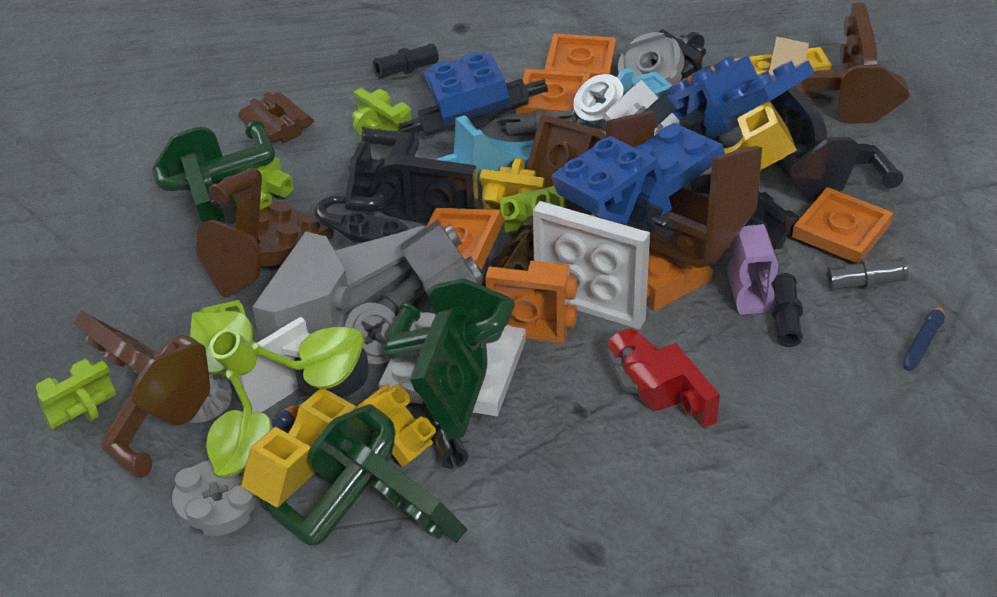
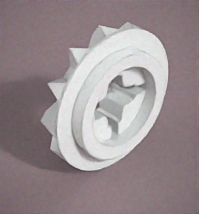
(601, 86)

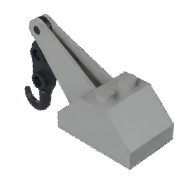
(328, 282)

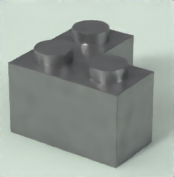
(437, 259)

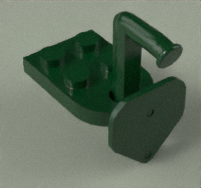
(195, 162)
(452, 349)
(350, 462)

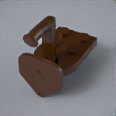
(865, 88)
(558, 143)
(256, 239)
(168, 385)

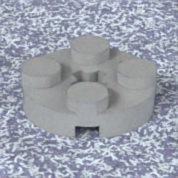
(658, 47)
(198, 510)

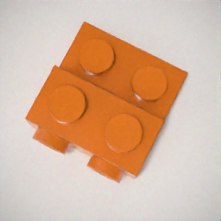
(672, 279)
(540, 298)

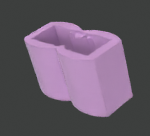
(752, 270)

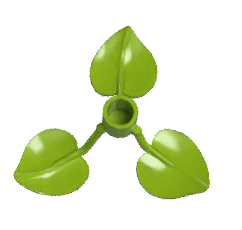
(326, 359)

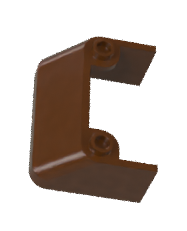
(702, 223)

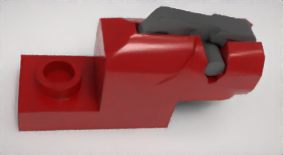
(662, 376)

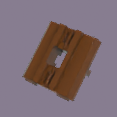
(279, 115)

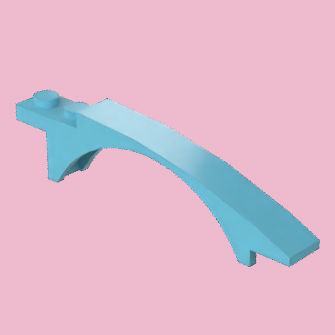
(477, 149)

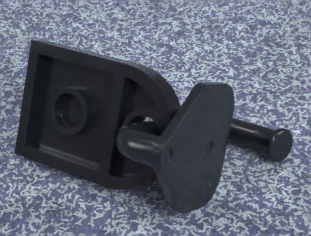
(823, 160)
(404, 183)

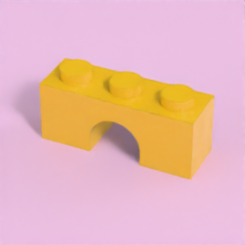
(767, 130)
(279, 459)

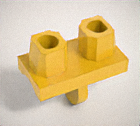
(507, 182)
(411, 434)

